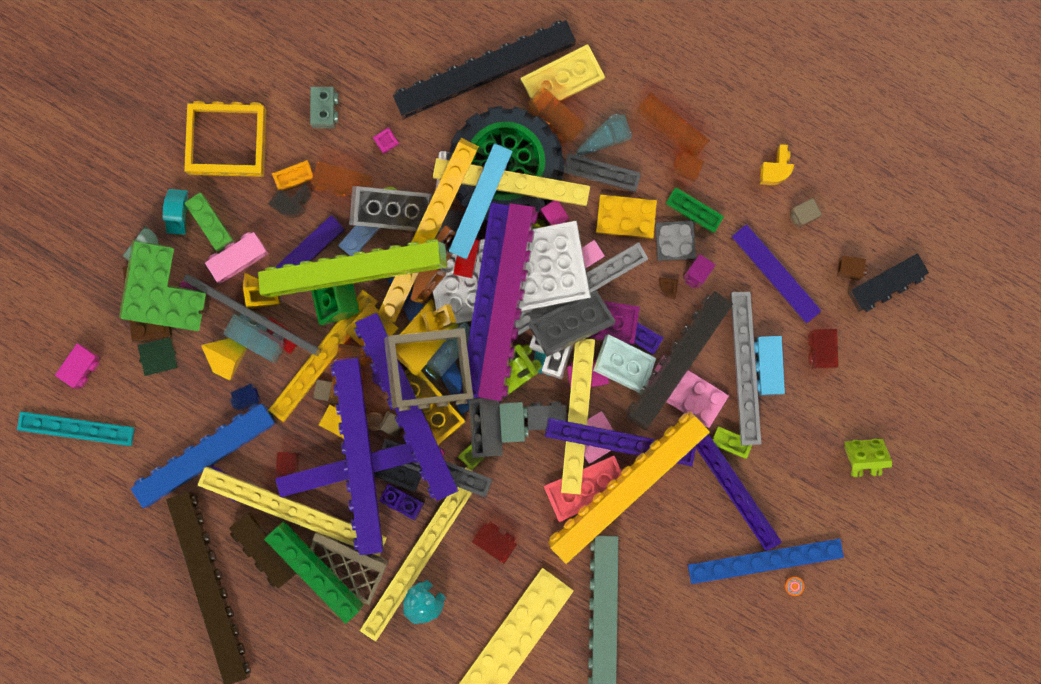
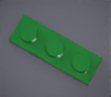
(694, 210)

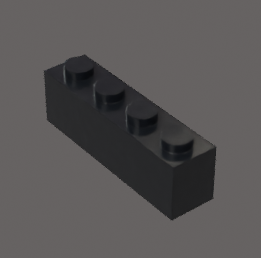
(888, 282)

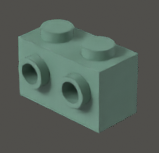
(323, 107)
(512, 422)

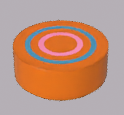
(794, 586)

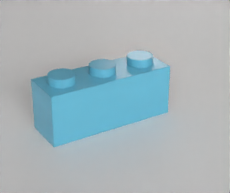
(769, 365)

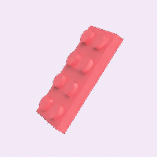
(594, 480)

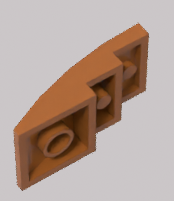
(429, 280)

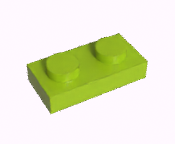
(730, 442)

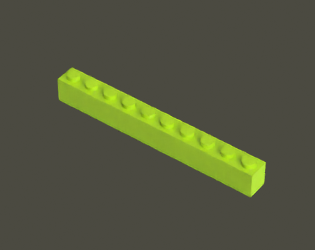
(353, 269)

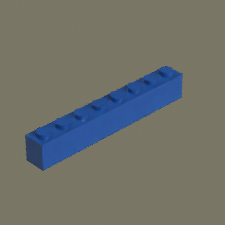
(207, 453)

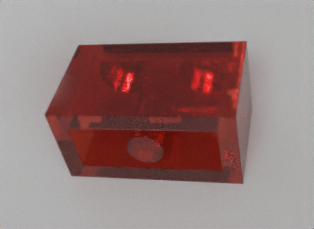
(823, 349)
(494, 542)

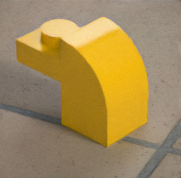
(777, 172)

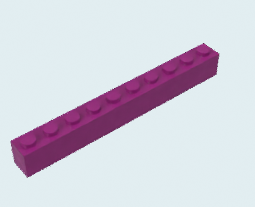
(507, 301)

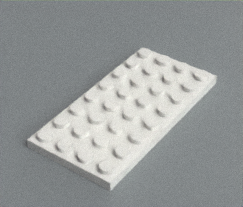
(554, 274)

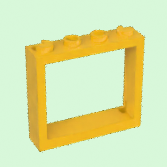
(226, 170)

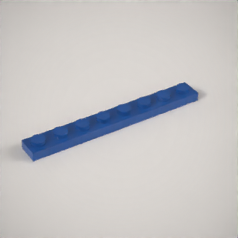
(765, 561)

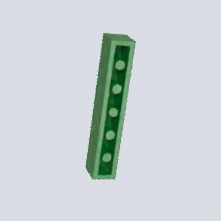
(314, 572)

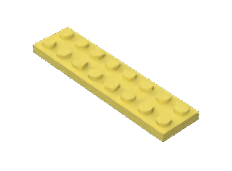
(519, 631)

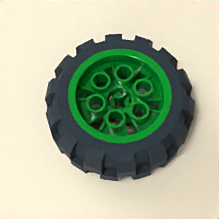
(519, 126)

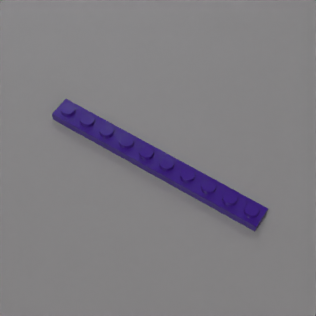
(486, 292)

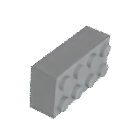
(388, 208)

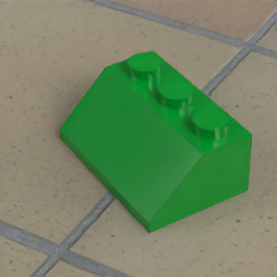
(335, 303)

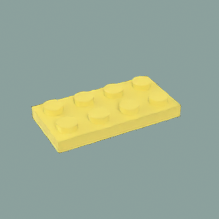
(566, 75)

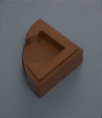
(668, 287)

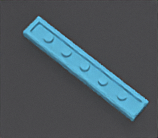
(480, 201)

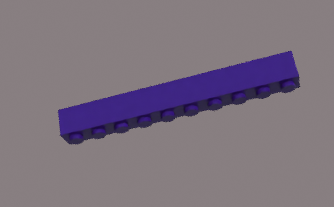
(413, 421)
(358, 455)

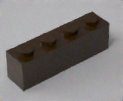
(252, 537)

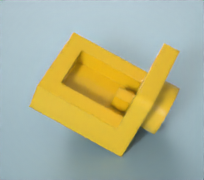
(439, 319)

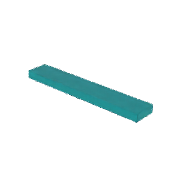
(75, 428)

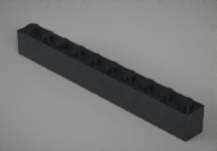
(484, 69)

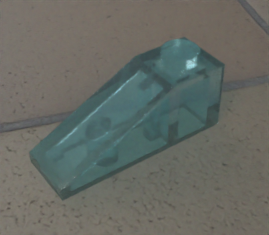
(608, 134)

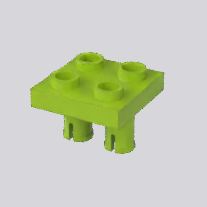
(868, 455)

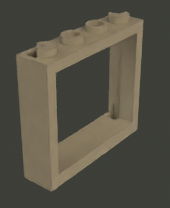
(393, 372)

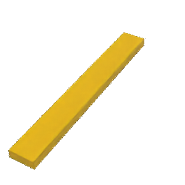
(315, 364)

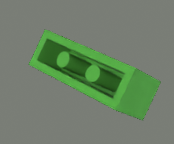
(209, 222)

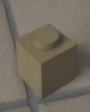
(805, 213)

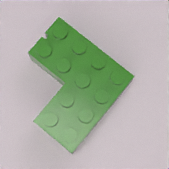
(149, 296)

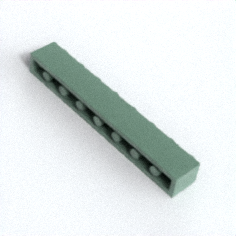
(604, 609)

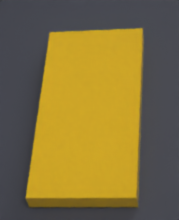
(417, 354)

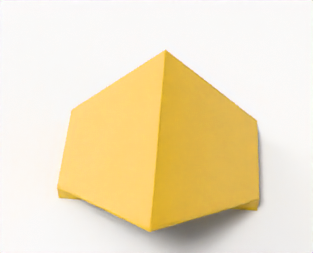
(252, 294)
(224, 356)

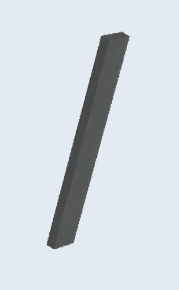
(252, 315)

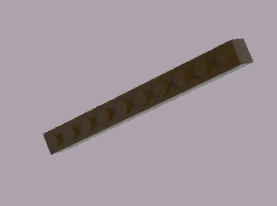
(208, 588)

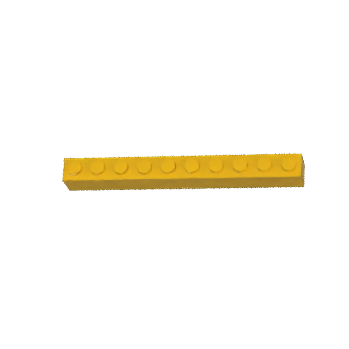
(431, 223)
(628, 487)

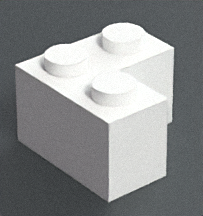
(555, 363)

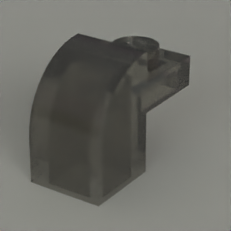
(289, 206)

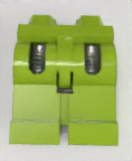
(522, 368)

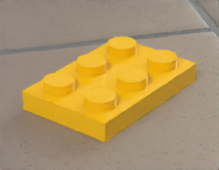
(626, 216)

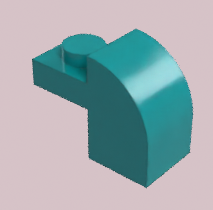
(175, 211)

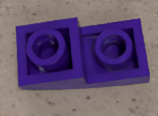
(401, 502)

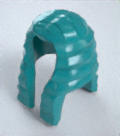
(421, 605)

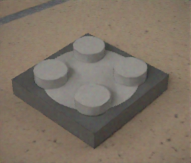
(675, 241)

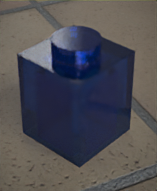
(245, 397)

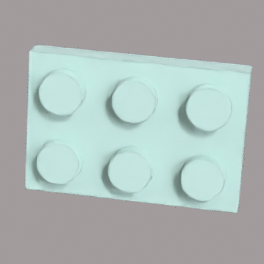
(624, 363)

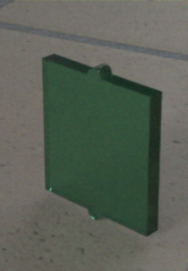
(157, 356)

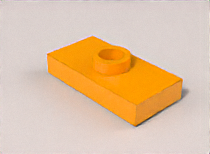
(293, 175)

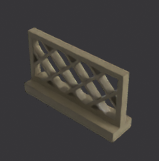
(348, 551)

